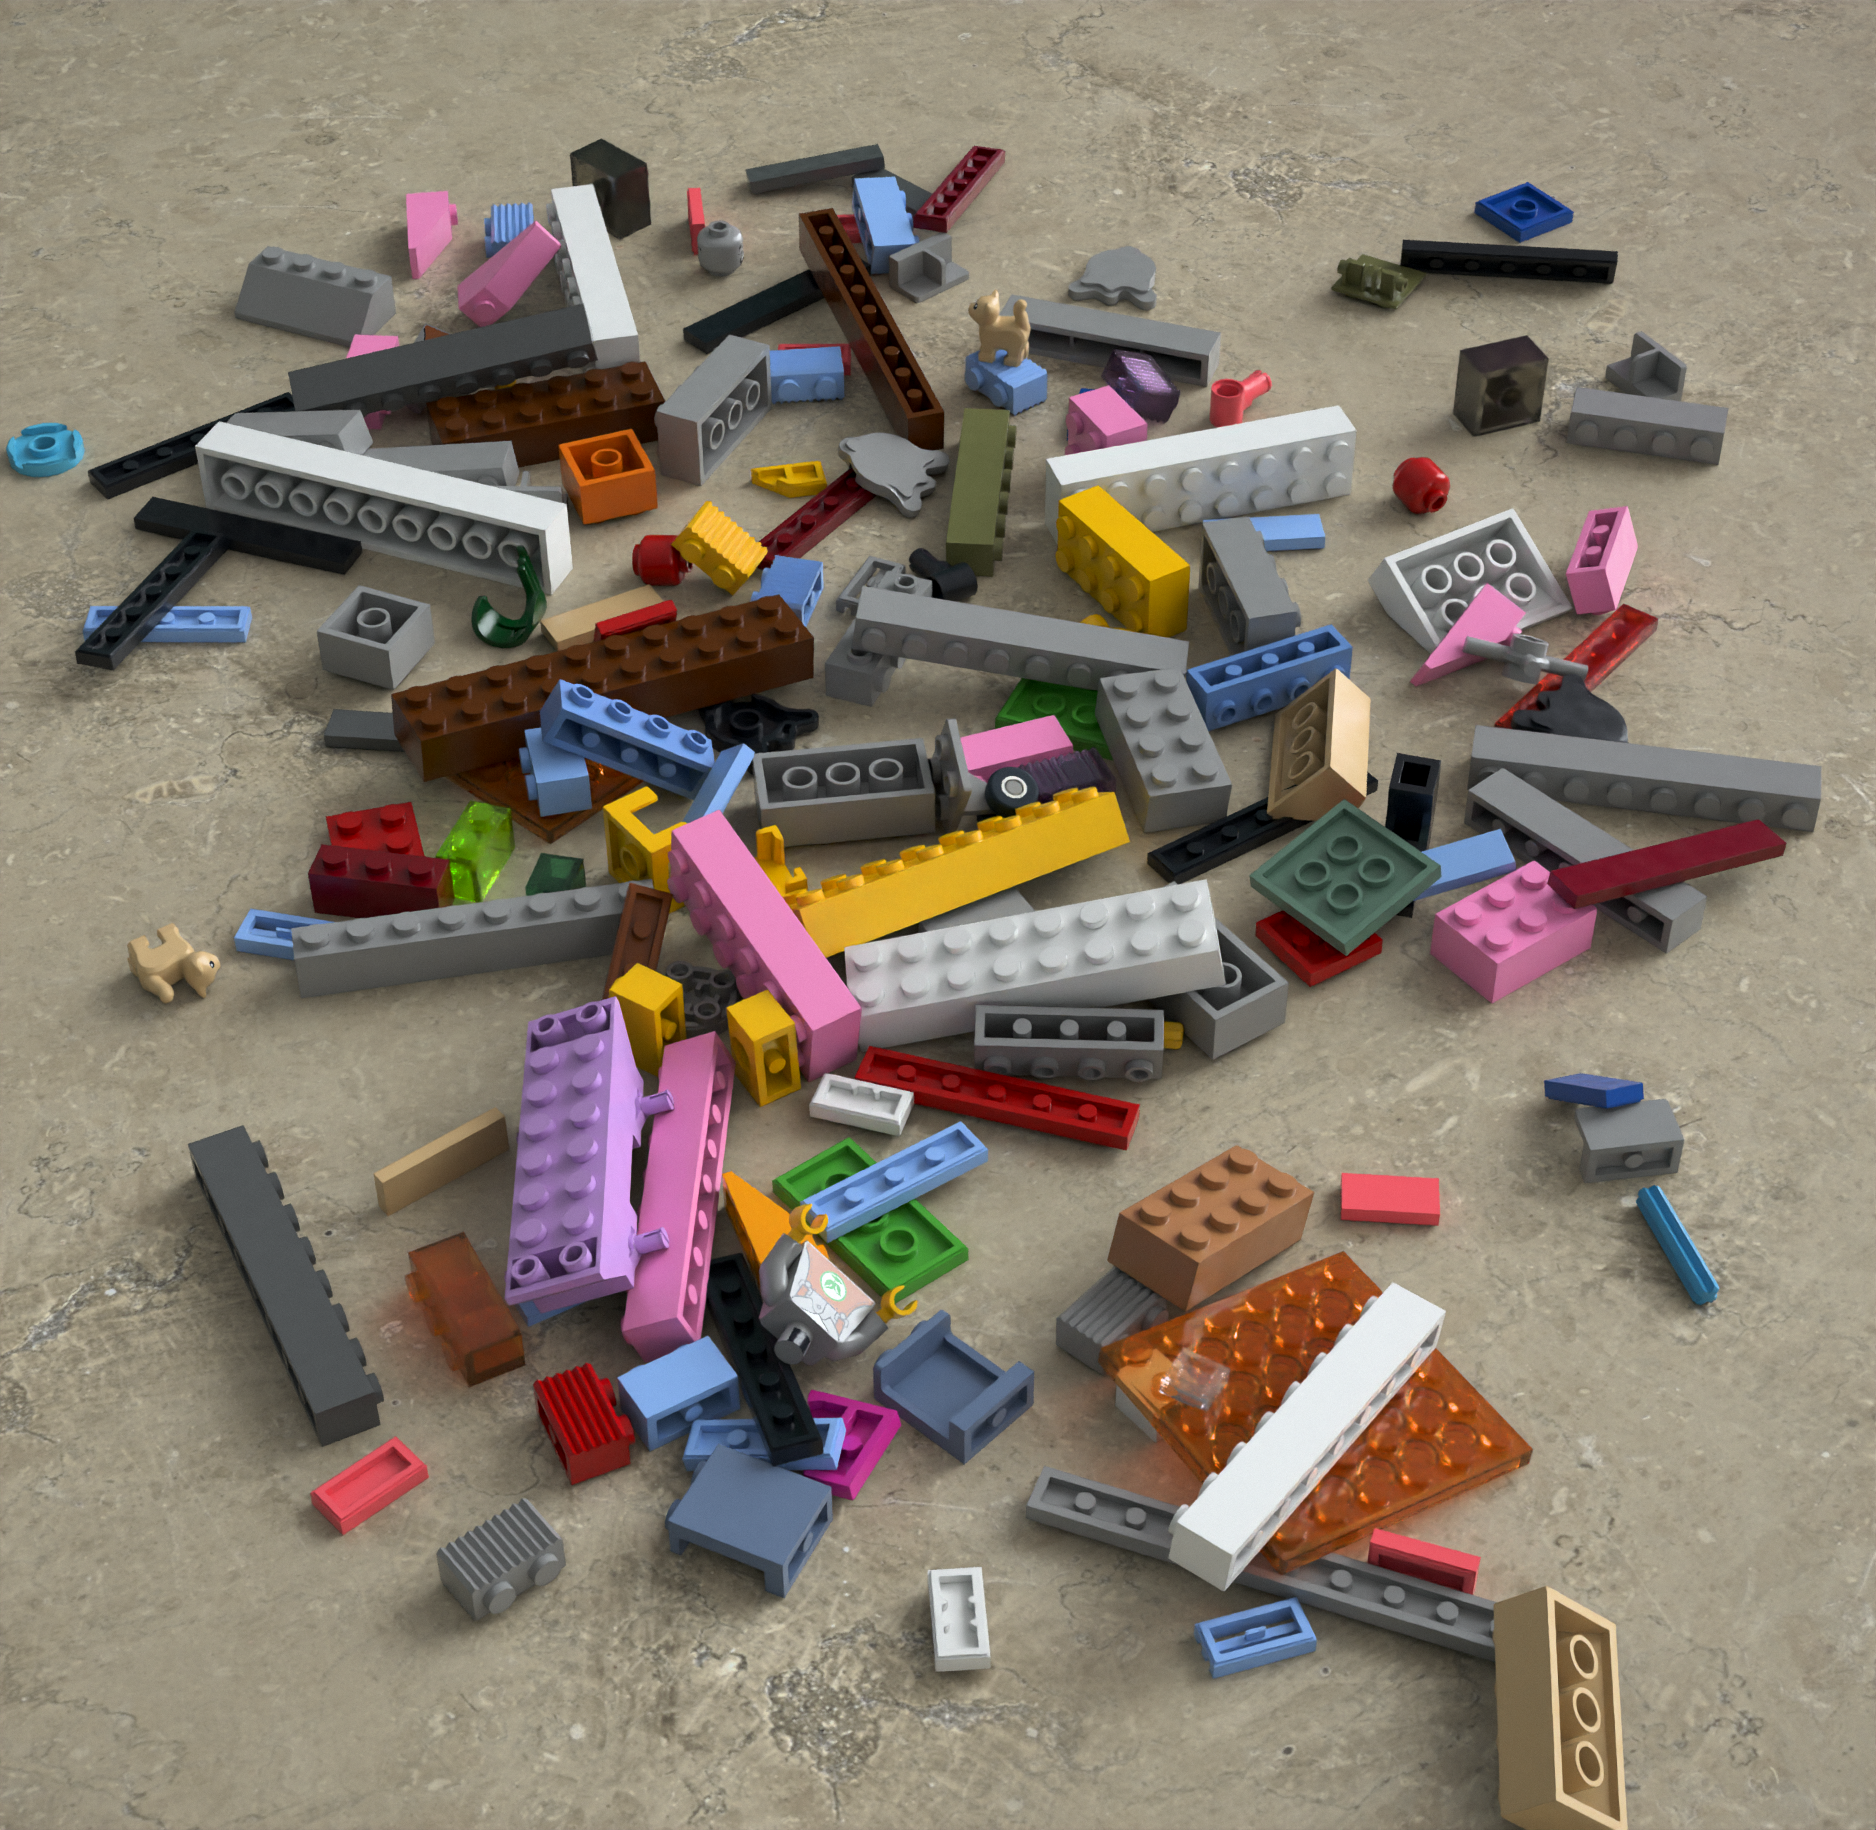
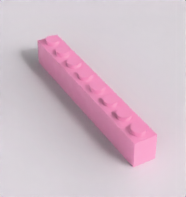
(681, 1197)

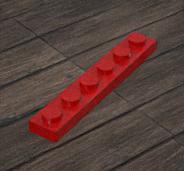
(1003, 1098)

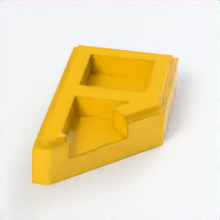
(791, 479)

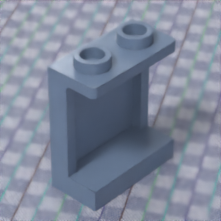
(950, 1388)
(752, 1515)

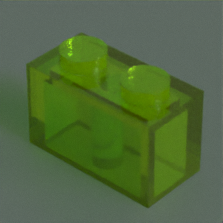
(478, 849)

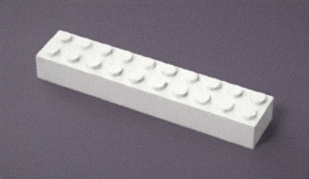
(384, 505)

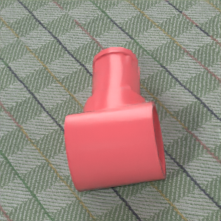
(1232, 397)

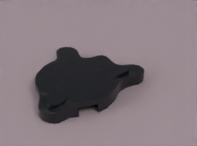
(1572, 713)
(758, 724)

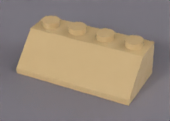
(1320, 748)
(1558, 1715)

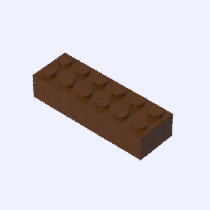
(551, 412)

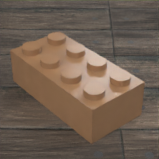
(1210, 1227)

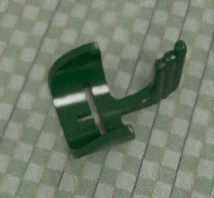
(499, 630)

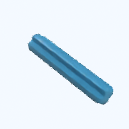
(1677, 1245)

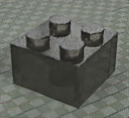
(619, 185)
(1500, 385)

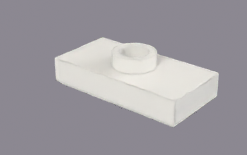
(861, 1104)
(958, 1619)

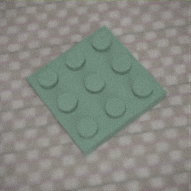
(1345, 876)

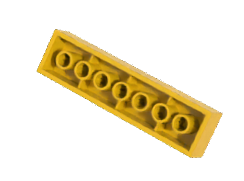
(959, 869)

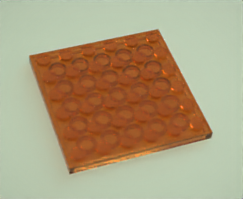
(1416, 1453)

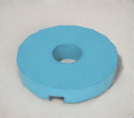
(45, 450)

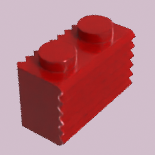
(582, 1423)

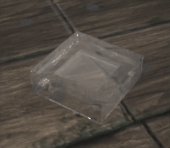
(1194, 1380)

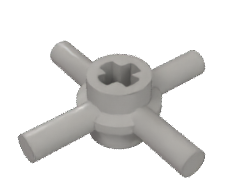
(1524, 658)

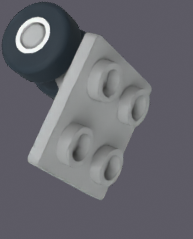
(966, 795)

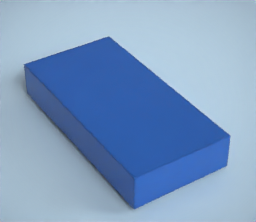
(1594, 1090)

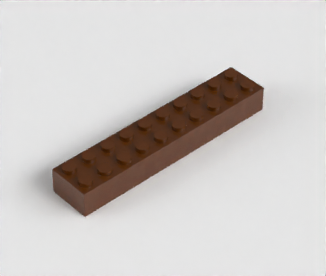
(654, 670)

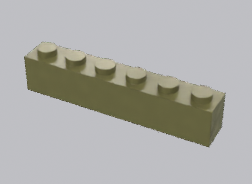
(981, 490)

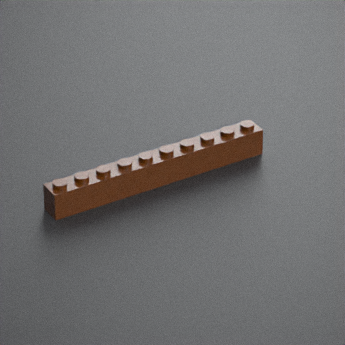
(871, 330)

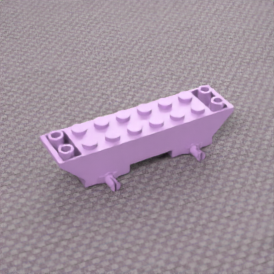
(574, 1161)

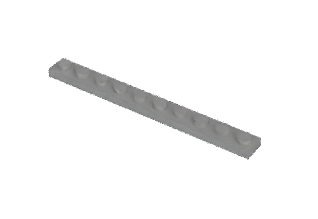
(1328, 1583)

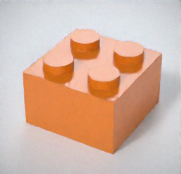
(608, 476)

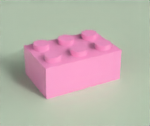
(1510, 933)

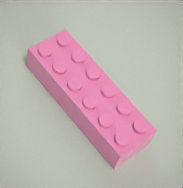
(763, 940)

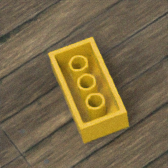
(1122, 564)

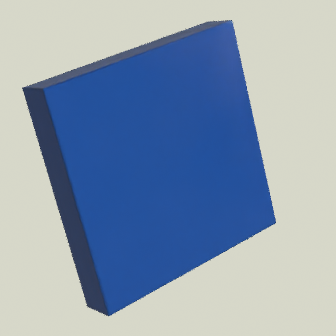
(1523, 212)

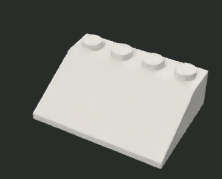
(1437, 580)

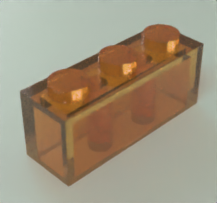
(464, 1310)

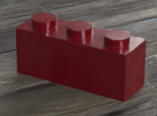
(377, 882)

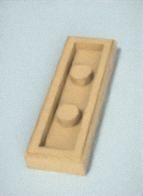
(578, 625)
(441, 1161)

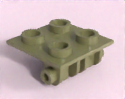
(1376, 280)

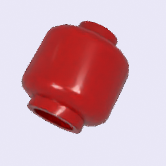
(1421, 485)
(659, 561)

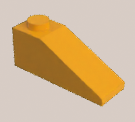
(756, 1221)

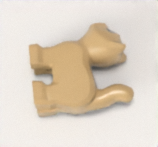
(1001, 332)
(169, 963)

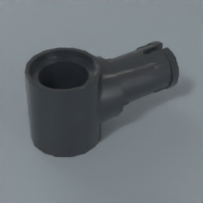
(948, 580)

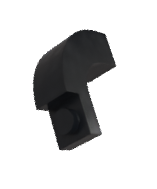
(1413, 803)

